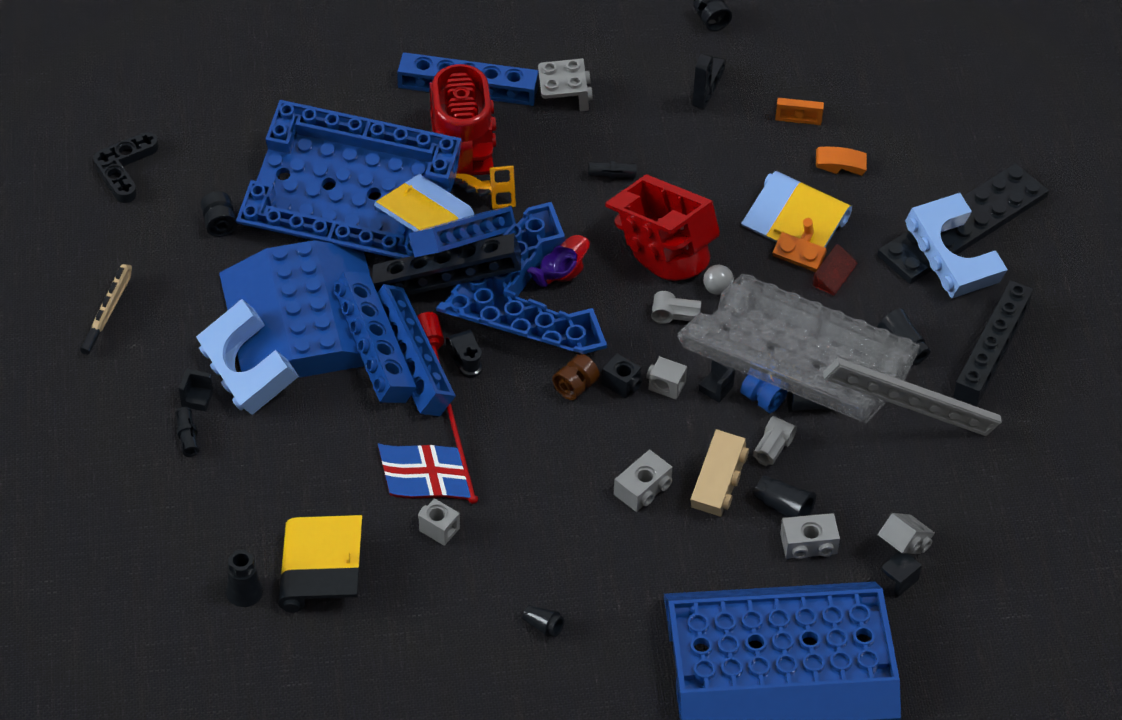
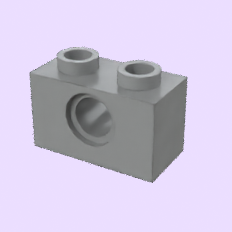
(643, 480)
(798, 531)
(906, 534)

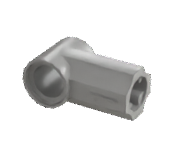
(667, 308)
(776, 436)

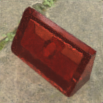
(834, 270)

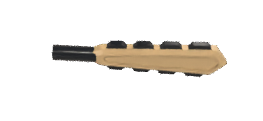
(107, 307)

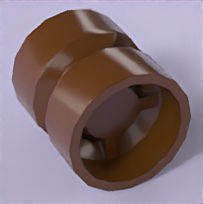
(576, 376)

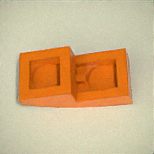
(838, 158)

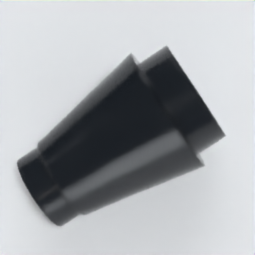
(545, 620)

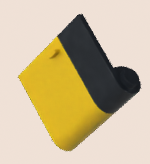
(320, 559)

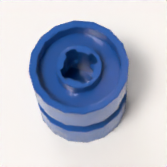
(768, 395)

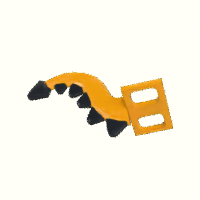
(489, 186)

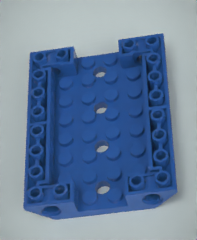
(355, 156)
(785, 676)

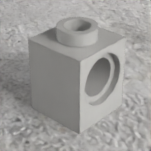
(667, 377)
(447, 523)

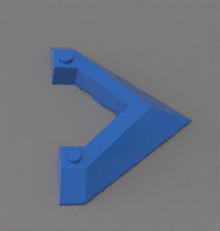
(496, 299)

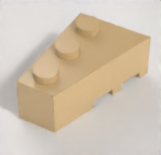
(719, 473)

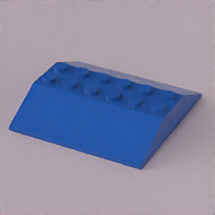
(297, 304)

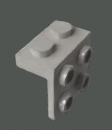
(566, 79)

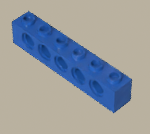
(504, 82)
(461, 231)
(374, 337)
(432, 388)

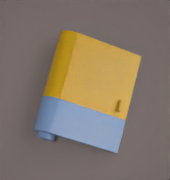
(787, 203)
(422, 204)

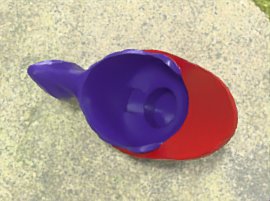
(562, 263)

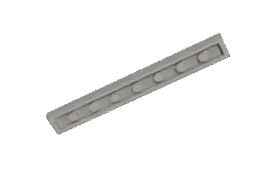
(911, 396)

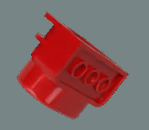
(463, 110)
(666, 227)

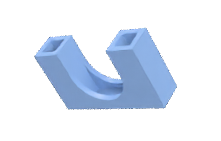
(956, 273)
(221, 343)

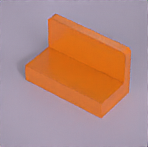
(799, 111)

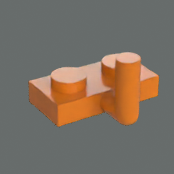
(800, 251)

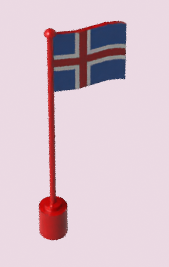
(428, 469)

